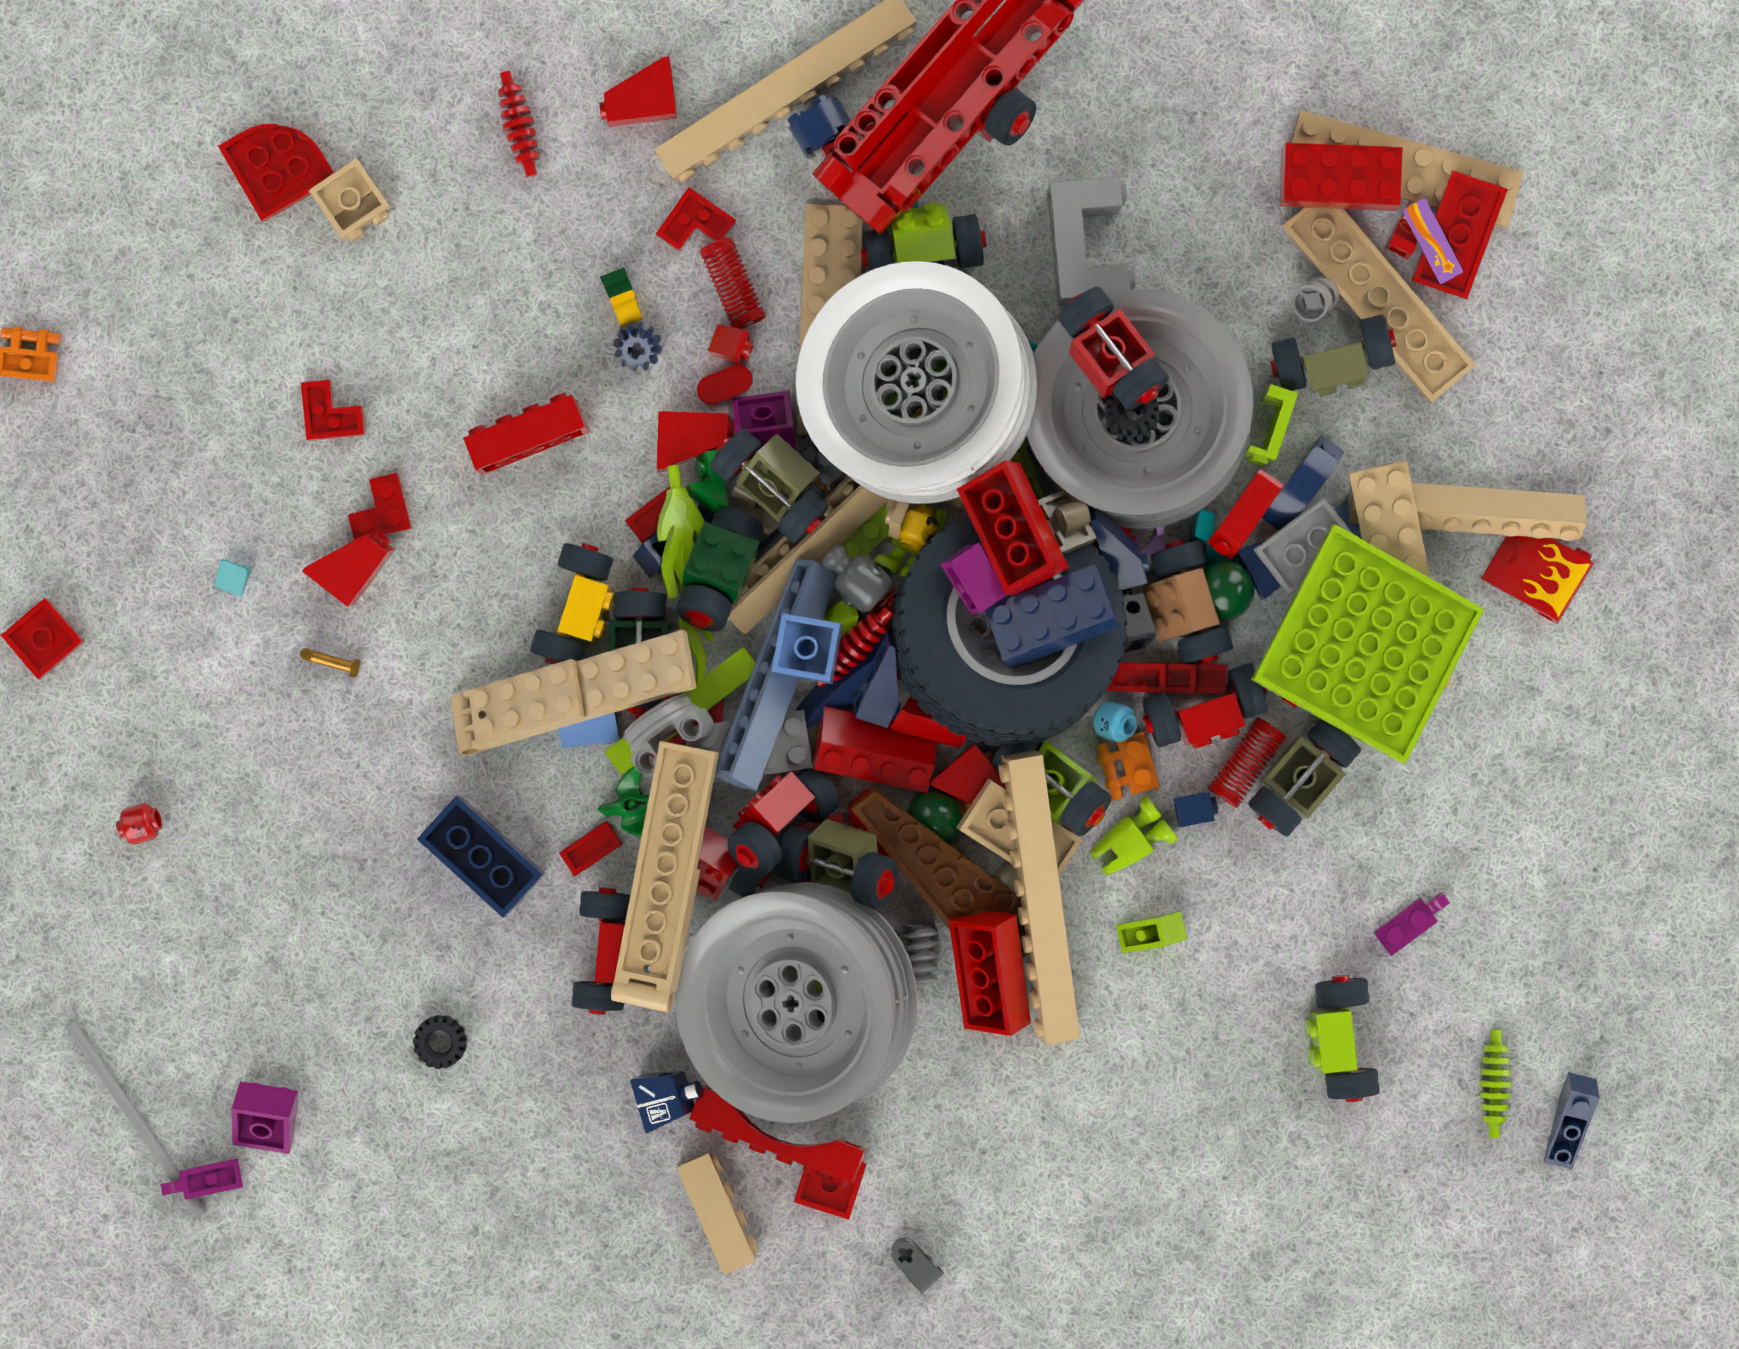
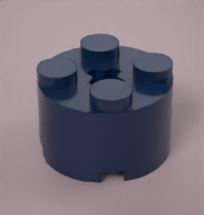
(818, 124)

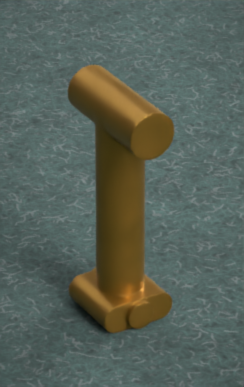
(331, 661)

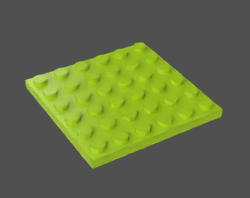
(1368, 644)

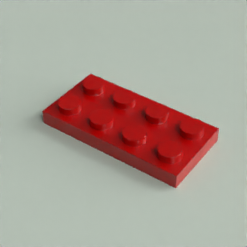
(1467, 220)

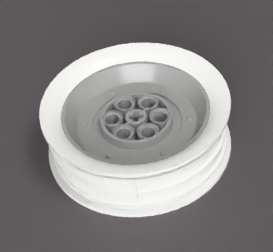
(879, 325)

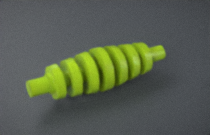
(1495, 1083)

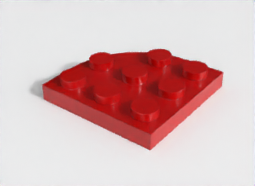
(275, 166)

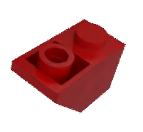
(731, 344)

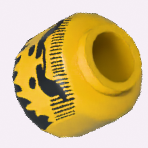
(918, 528)

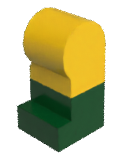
(622, 296)

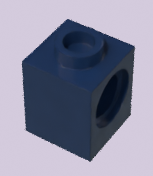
(1195, 809)

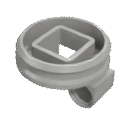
(662, 722)

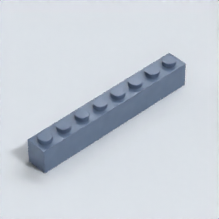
(768, 692)

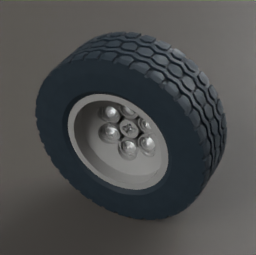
(979, 695)

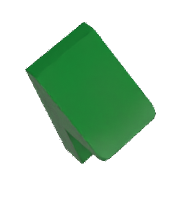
(711, 489)

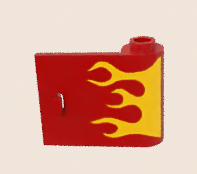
(1540, 574)

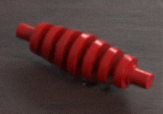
(518, 124)
(859, 641)

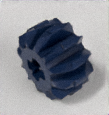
(626, 343)

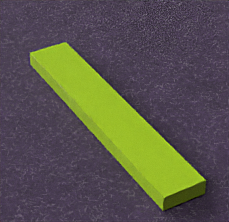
(712, 689)

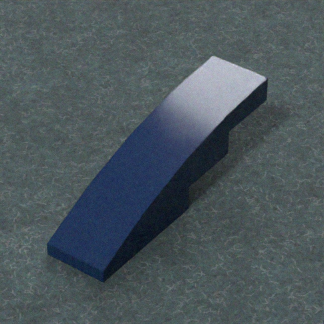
(836, 694)

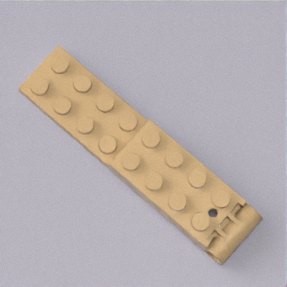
(571, 692)
(665, 878)

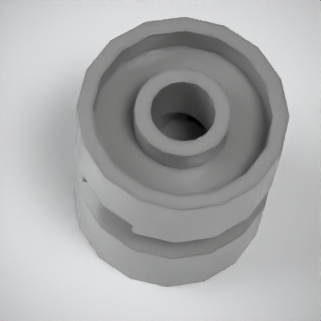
(1315, 299)

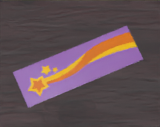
(1432, 241)

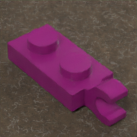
(1410, 923)
(206, 1180)

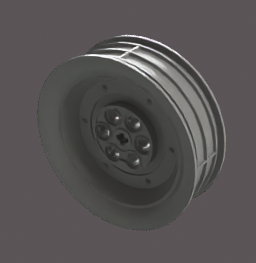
(1182, 462)
(728, 1004)

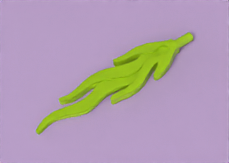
(682, 522)

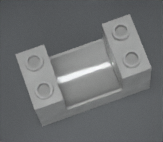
(1067, 206)

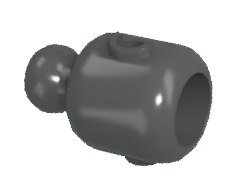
(858, 579)

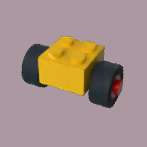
(584, 606)

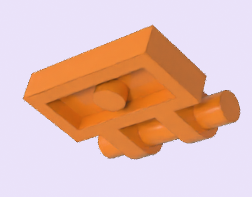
(26, 363)
(1136, 764)

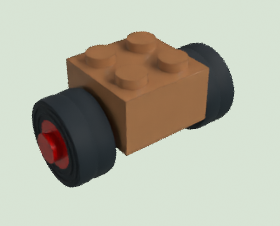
(1185, 603)

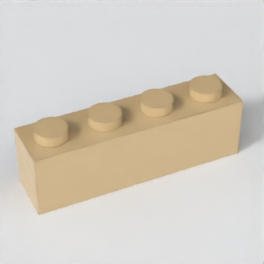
(717, 1213)

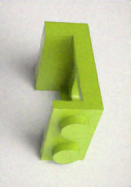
(1284, 402)

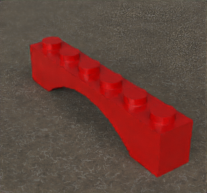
(836, 1158)

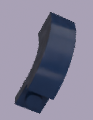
(1304, 483)

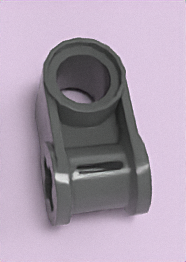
(918, 1267)

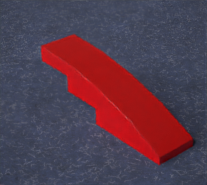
(1170, 677)

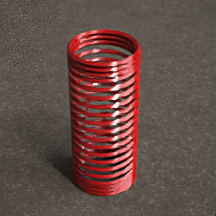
(727, 247)
(1219, 788)

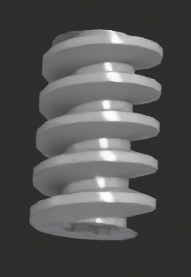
(919, 951)

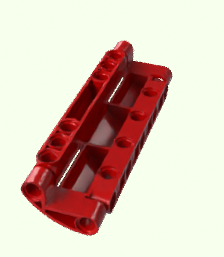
(941, 84)

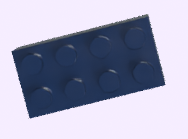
(1052, 616)
(481, 856)

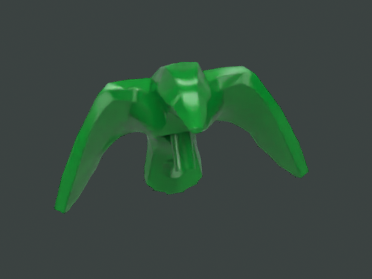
(631, 803)

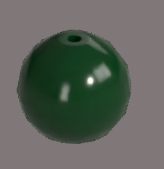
(1229, 588)
(937, 812)

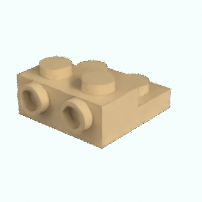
(351, 201)

